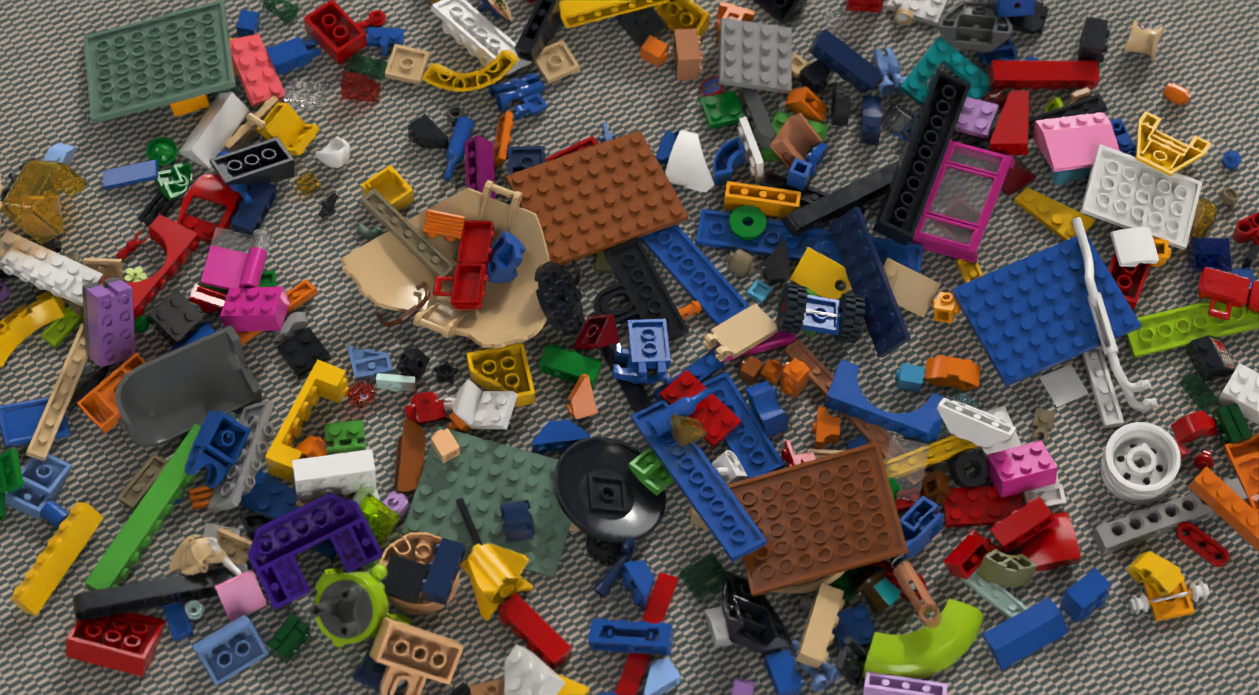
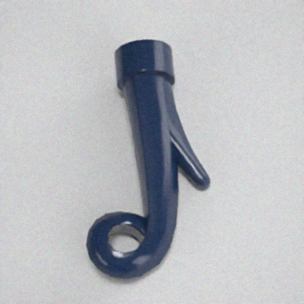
(603, 587)

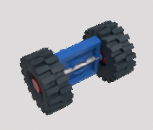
(820, 314)

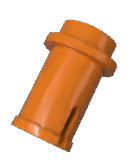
(691, 309)

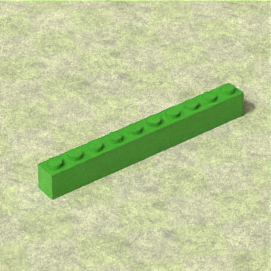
(145, 520)

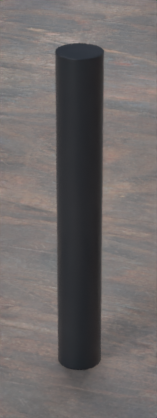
(468, 521)

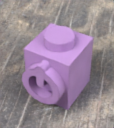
(398, 503)

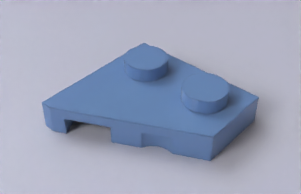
(368, 363)

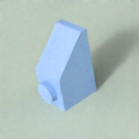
(60, 153)
(661, 677)

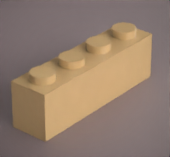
(819, 626)

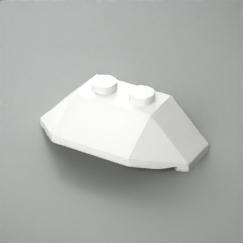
(974, 424)

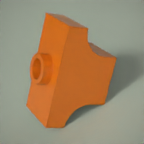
(825, 428)

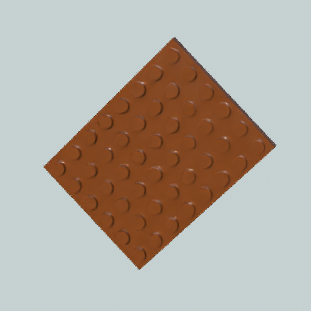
(598, 197)
(820, 518)

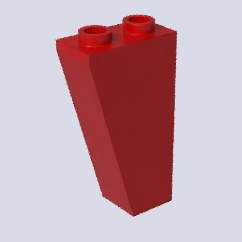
(1013, 126)

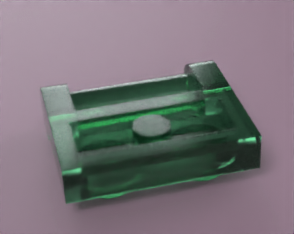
(700, 573)

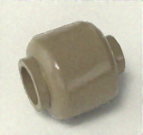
(740, 262)

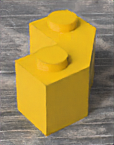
(1157, 571)

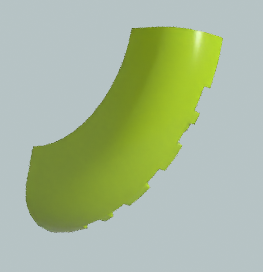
(928, 649)

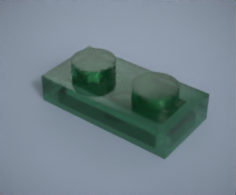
(368, 66)
(1199, 392)

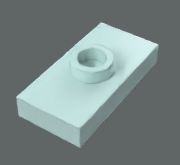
(396, 382)

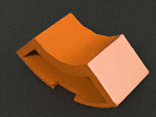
(952, 372)

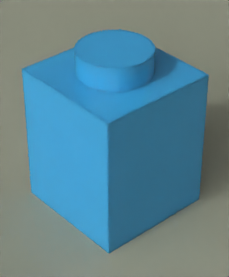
(910, 377)

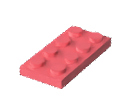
(255, 70)

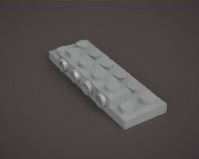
(242, 475)

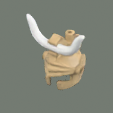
(199, 555)

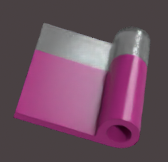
(236, 259)

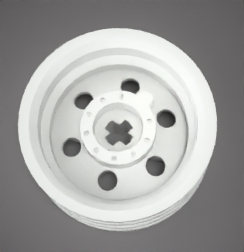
(1145, 437)

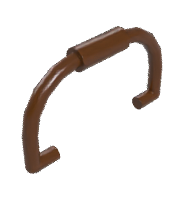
(409, 313)

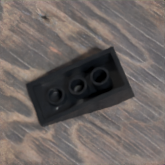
(255, 164)

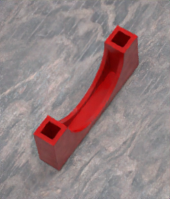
(177, 244)

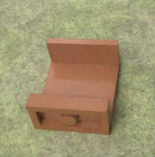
(794, 139)

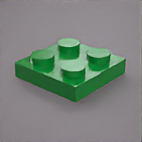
(721, 109)

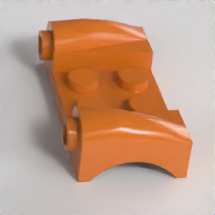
(101, 403)
(1245, 461)

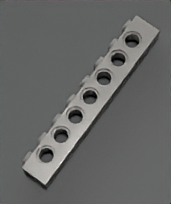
(1108, 542)

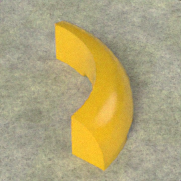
(462, 82)
(26, 320)

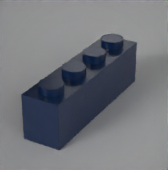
(844, 61)

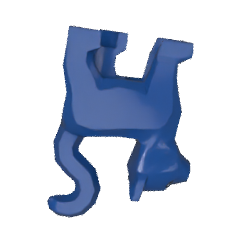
(629, 373)

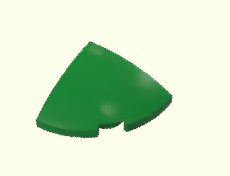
(174, 181)

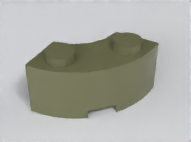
(1006, 569)

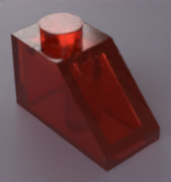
(359, 87)

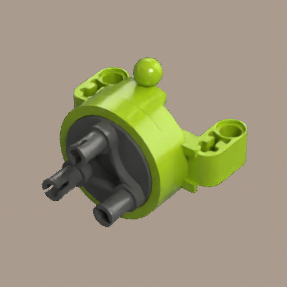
(352, 605)

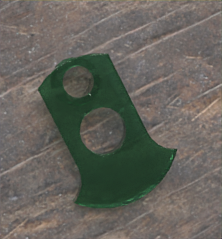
(287, 15)

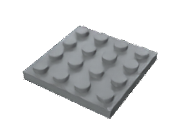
(755, 55)

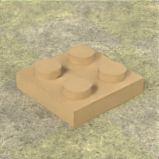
(556, 62)
(407, 64)

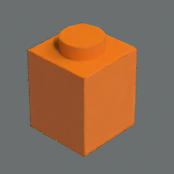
(654, 51)

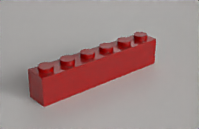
(1043, 74)

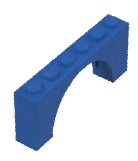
(847, 398)

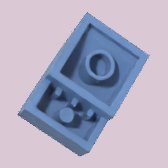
(41, 484)

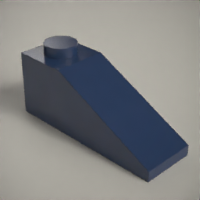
(870, 119)

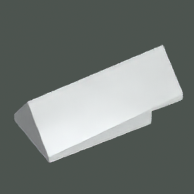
(214, 129)

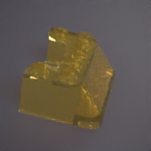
(34, 195)

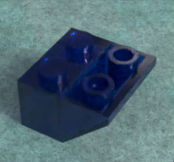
(1209, 253)

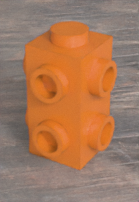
(794, 377)

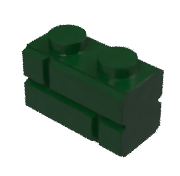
(1231, 424)
(289, 639)

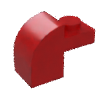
(1194, 426)

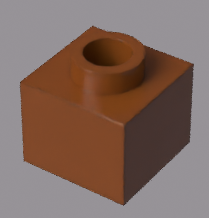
(750, 370)

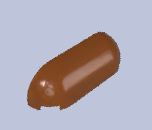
(409, 457)

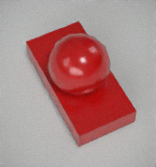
(207, 299)

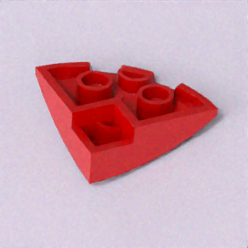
(1053, 545)

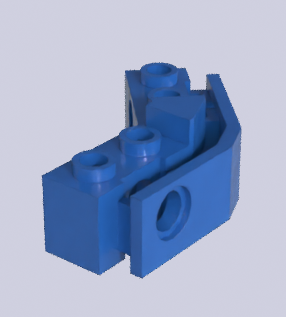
(918, 524)

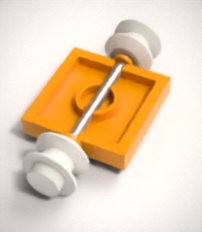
(1169, 606)

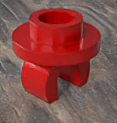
(1204, 460)

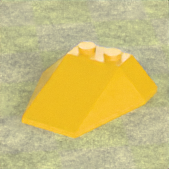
(1164, 151)

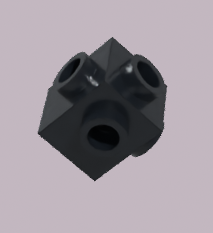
(413, 363)

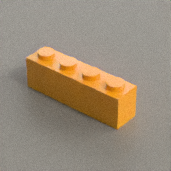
(769, 200)

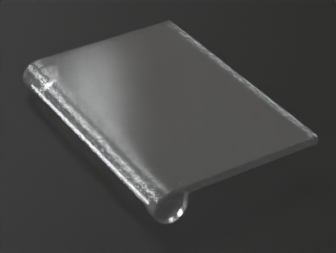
(907, 464)

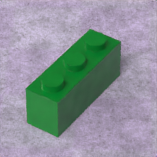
(569, 365)

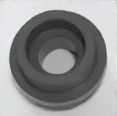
(454, 110)

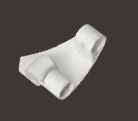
(687, 163)

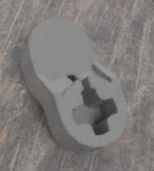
(295, 322)

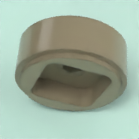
(1229, 196)

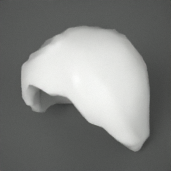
(335, 153)

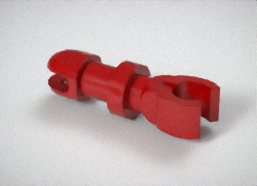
(130, 246)
(992, 547)

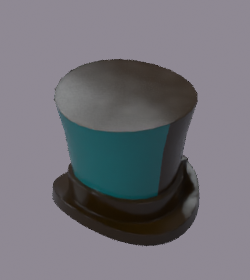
(876, 589)

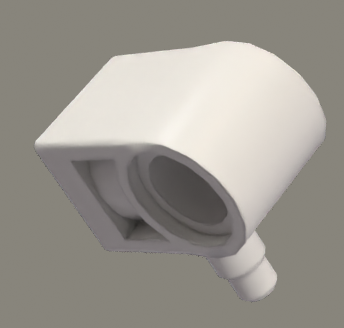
(729, 467)

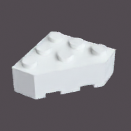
(529, 675)

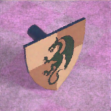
(497, 8)

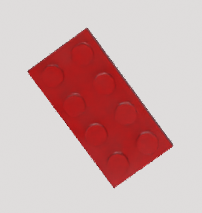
(711, 412)
(978, 506)

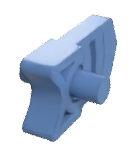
(607, 136)

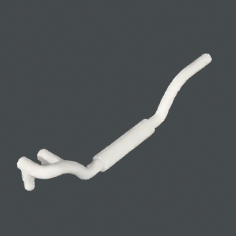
(1104, 328)

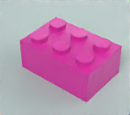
(255, 308)
(1021, 469)

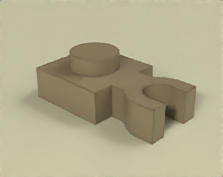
(1042, 422)

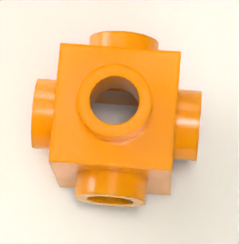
(1162, 250)
(945, 308)

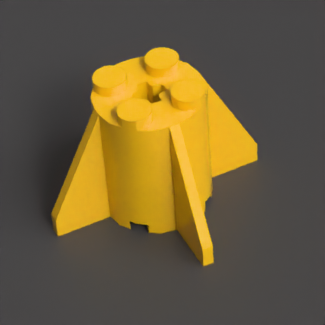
(495, 575)

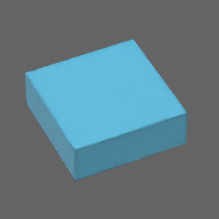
(759, 291)

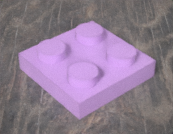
(976, 117)

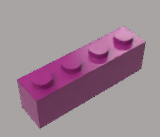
(479, 163)

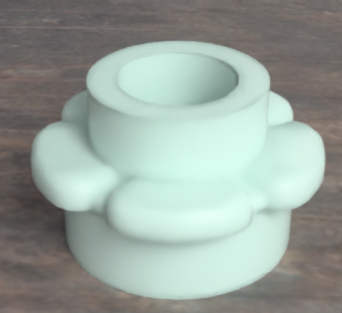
(194, 605)

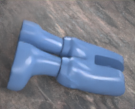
(887, 66)
(819, 681)

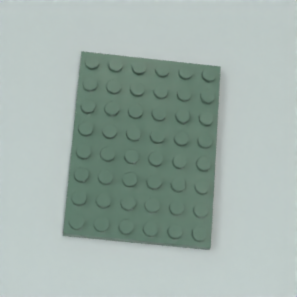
(158, 61)
(487, 477)

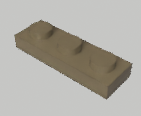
(142, 482)

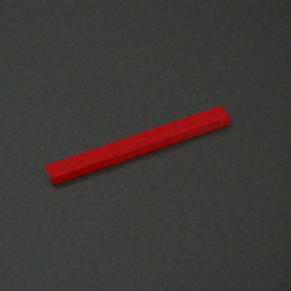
(654, 613)

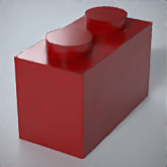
(966, 557)

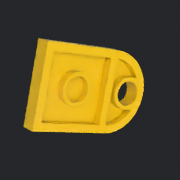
(820, 275)

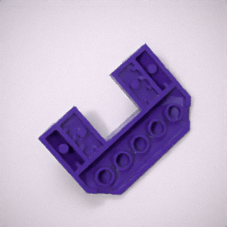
(302, 530)

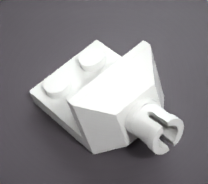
(482, 408)

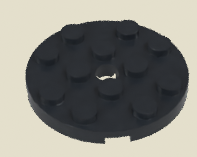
(563, 312)

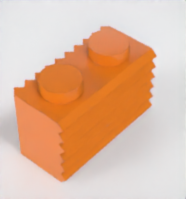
(443, 225)

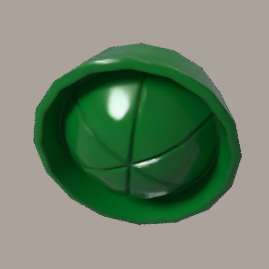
(162, 150)

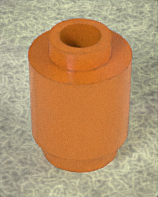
(1176, 94)

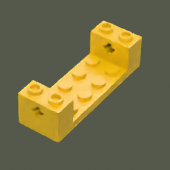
(322, 381)

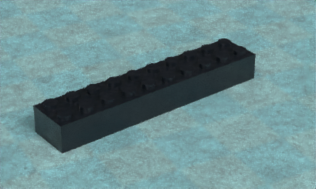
(921, 158)

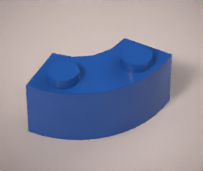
(726, 160)
(766, 408)

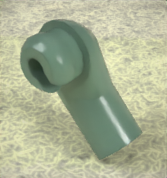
(369, 234)

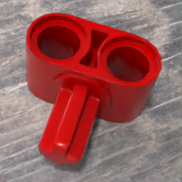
(1250, 228)

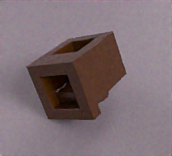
(937, 490)

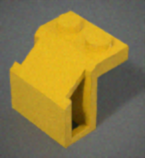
(289, 128)

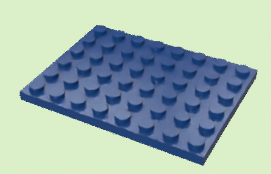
(1040, 310)

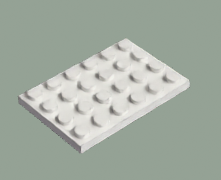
(1141, 196)

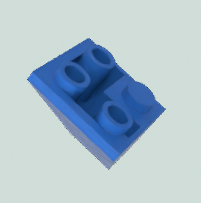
(639, 581)

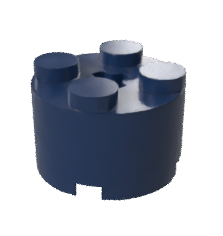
(518, 521)

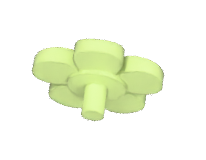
(135, 275)

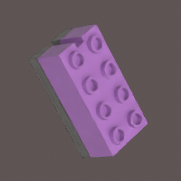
(108, 321)

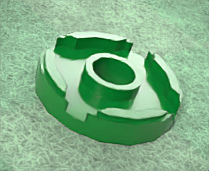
(750, 213)

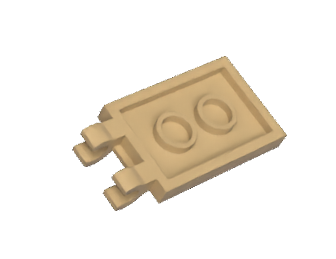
(741, 332)

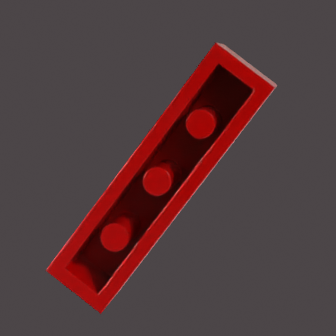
(534, 631)

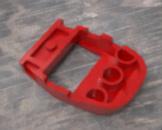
(210, 188)

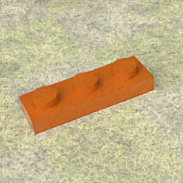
(502, 138)

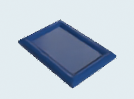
(21, 419)

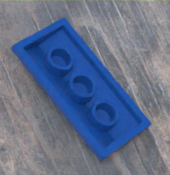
(1025, 633)

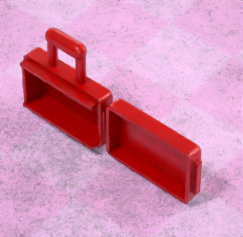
(471, 267)
(1229, 290)

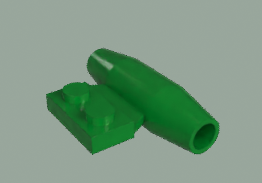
(10, 477)

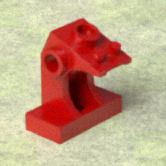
(425, 408)

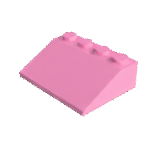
(1073, 140)

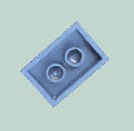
(230, 650)

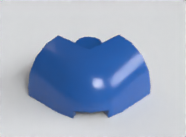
(505, 258)

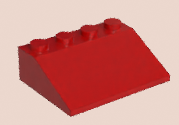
(116, 641)

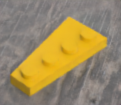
(1051, 213)

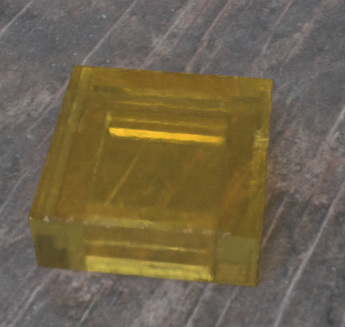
(307, 183)

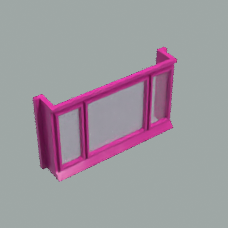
(962, 201)

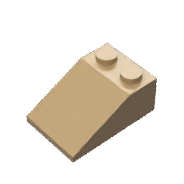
(910, 288)

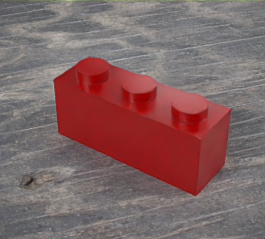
(1022, 524)

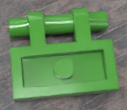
(342, 433)

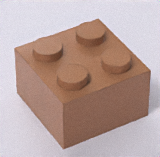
(687, 54)

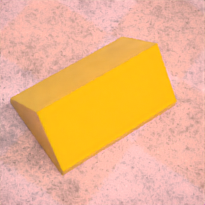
(683, 15)

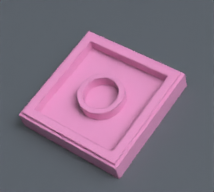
(240, 595)

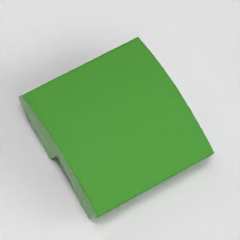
(651, 471)

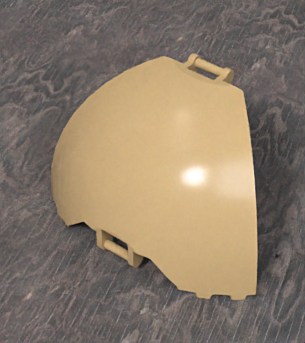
(510, 310)

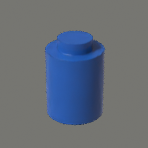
(53, 513)

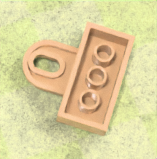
(413, 656)

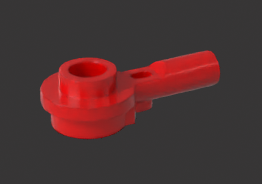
(375, 19)

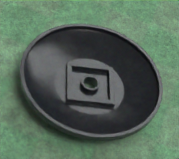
(601, 466)

